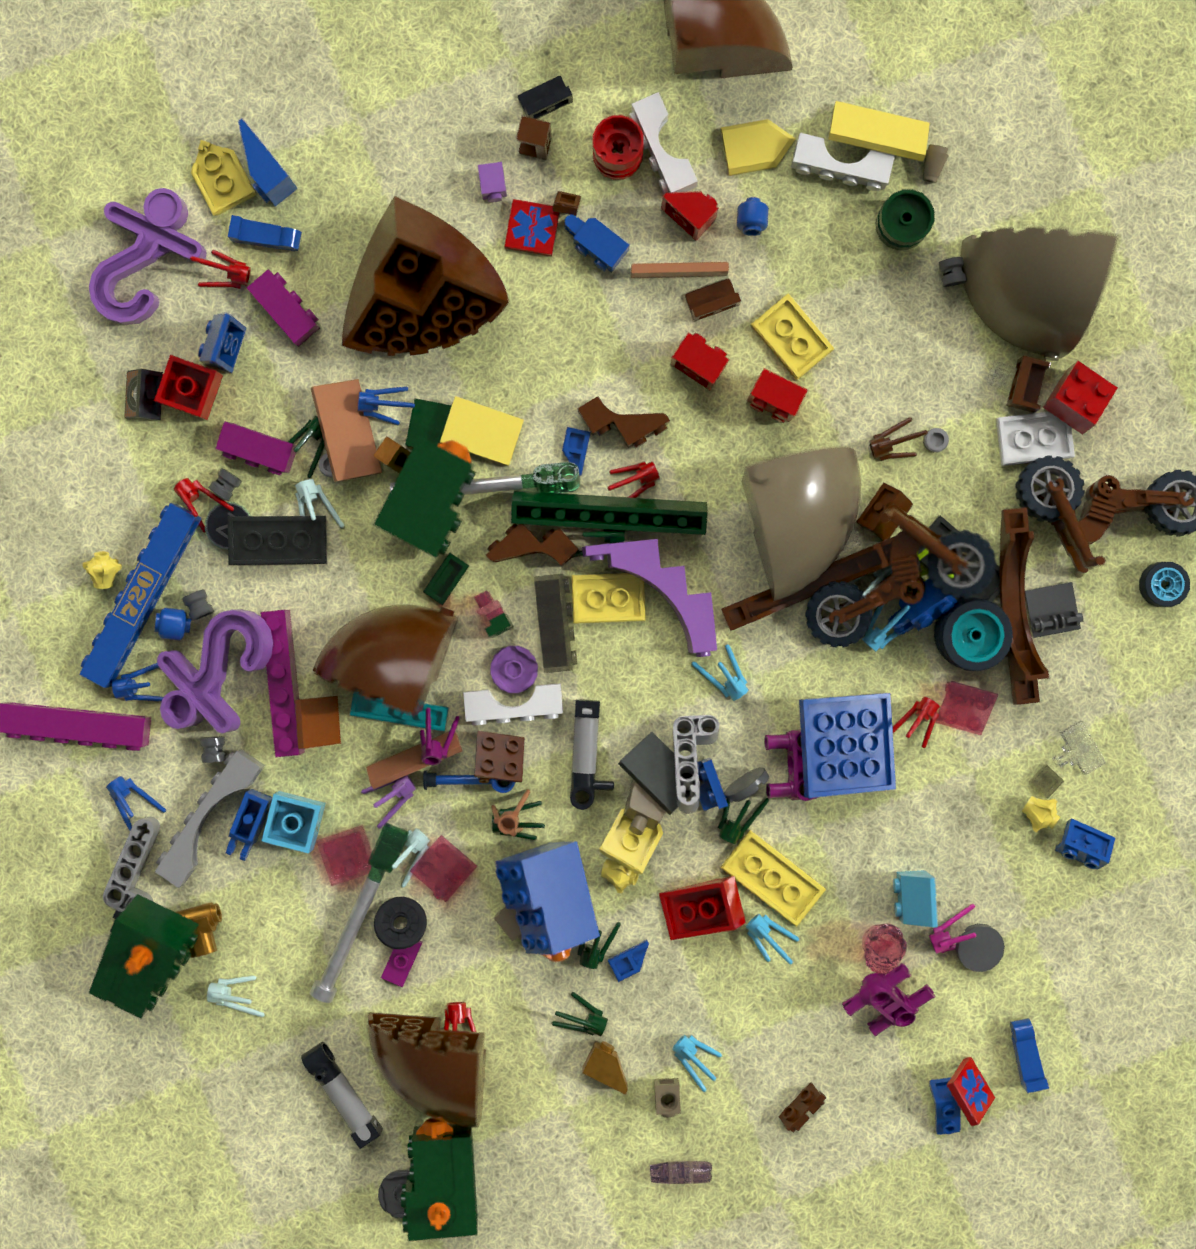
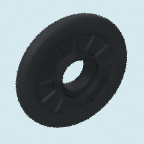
(405, 937)

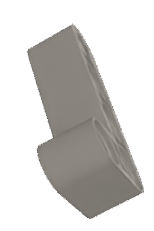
(689, 763)
(134, 863)

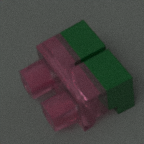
(494, 612)

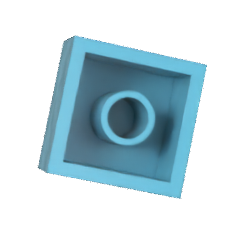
(293, 822)

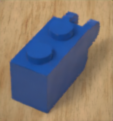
(596, 241)
(925, 611)
(249, 821)

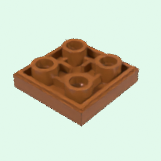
(317, 722)

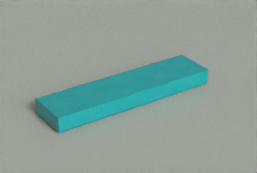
(376, 710)

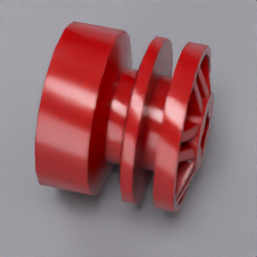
(623, 135)

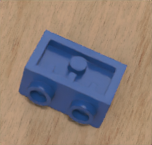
(710, 791)
(1086, 845)

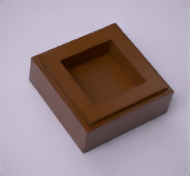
(566, 203)

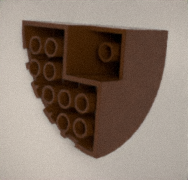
(726, 36)
(419, 286)
(389, 654)
(431, 1067)

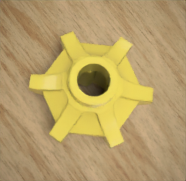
(102, 569)
(1041, 813)
(618, 875)

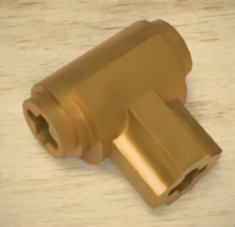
(207, 917)

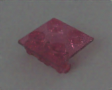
(966, 707)
(443, 868)

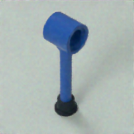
(433, 780)

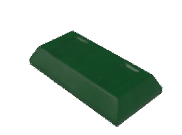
(446, 578)

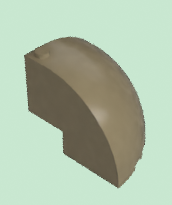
(1037, 284)
(802, 513)

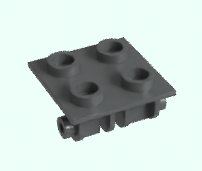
(1053, 610)

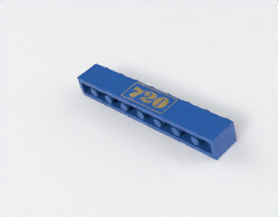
(140, 595)

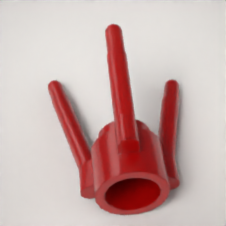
(238, 272)
(645, 474)
(188, 493)
(925, 710)
(455, 1015)

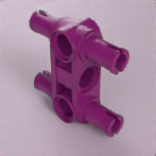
(795, 766)
(892, 1003)

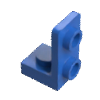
(946, 1108)

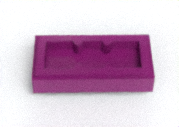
(400, 964)

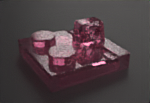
(346, 854)

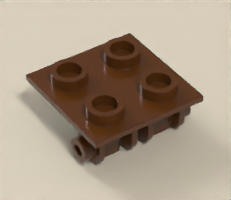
(499, 757)

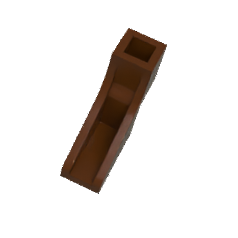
(631, 427)
(521, 542)

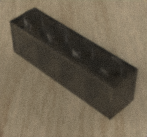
(554, 624)

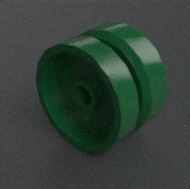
(918, 214)

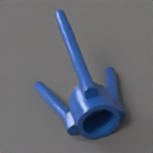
(368, 402)
(126, 687)
(120, 789)

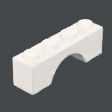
(813, 157)
(674, 172)
(482, 706)

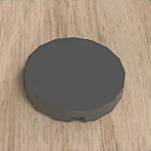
(746, 785)
(982, 951)
(392, 1186)

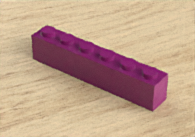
(282, 683)
(74, 724)

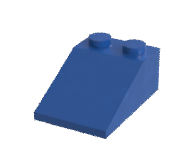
(269, 177)
(222, 342)

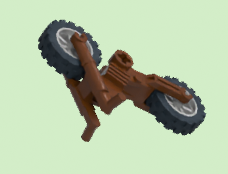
(1100, 507)
(905, 572)

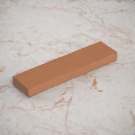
(689, 269)
(406, 762)

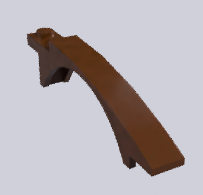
(844, 569)
(1023, 657)

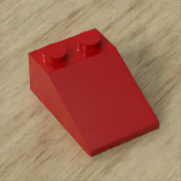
(702, 908)

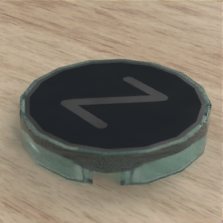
(216, 523)

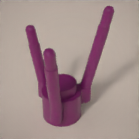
(431, 749)

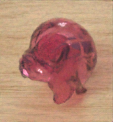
(883, 947)

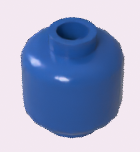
(752, 216)
(172, 624)

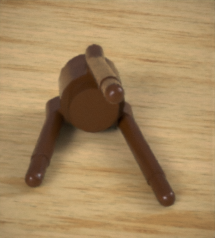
(882, 446)

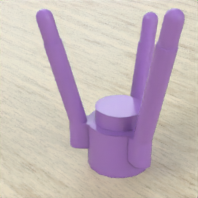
(402, 787)

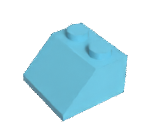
(916, 898)

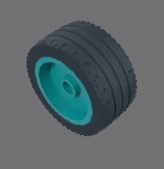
(991, 637)

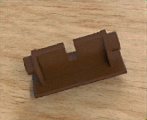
(795, 1114)

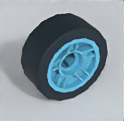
(1173, 593)

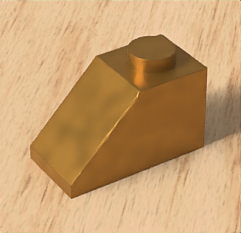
(392, 454)
(605, 1067)

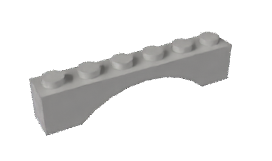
(182, 857)

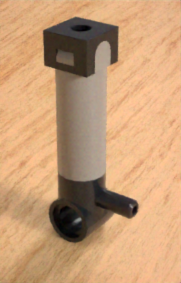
(585, 753)
(321, 1064)

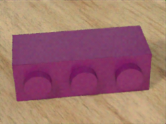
(284, 307)
(256, 448)

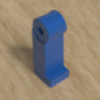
(263, 234)
(1027, 1056)

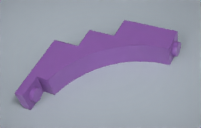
(643, 562)

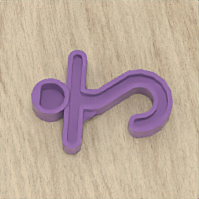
(155, 237)
(201, 688)

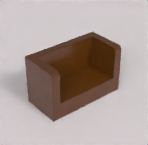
(534, 137)
(1027, 384)

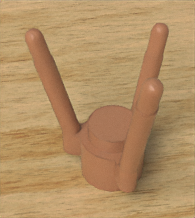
(509, 820)

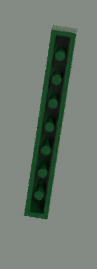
(609, 512)

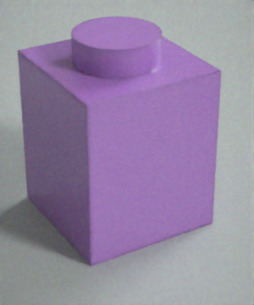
(492, 181)

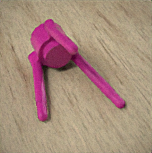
(942, 940)

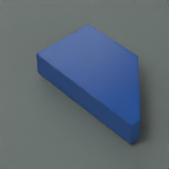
(576, 446)
(629, 961)

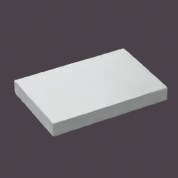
(1033, 436)

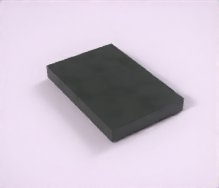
(654, 770)

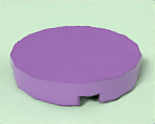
(514, 662)

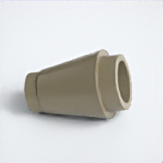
(934, 162)

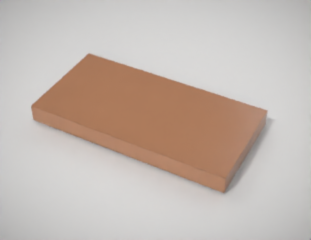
(345, 431)

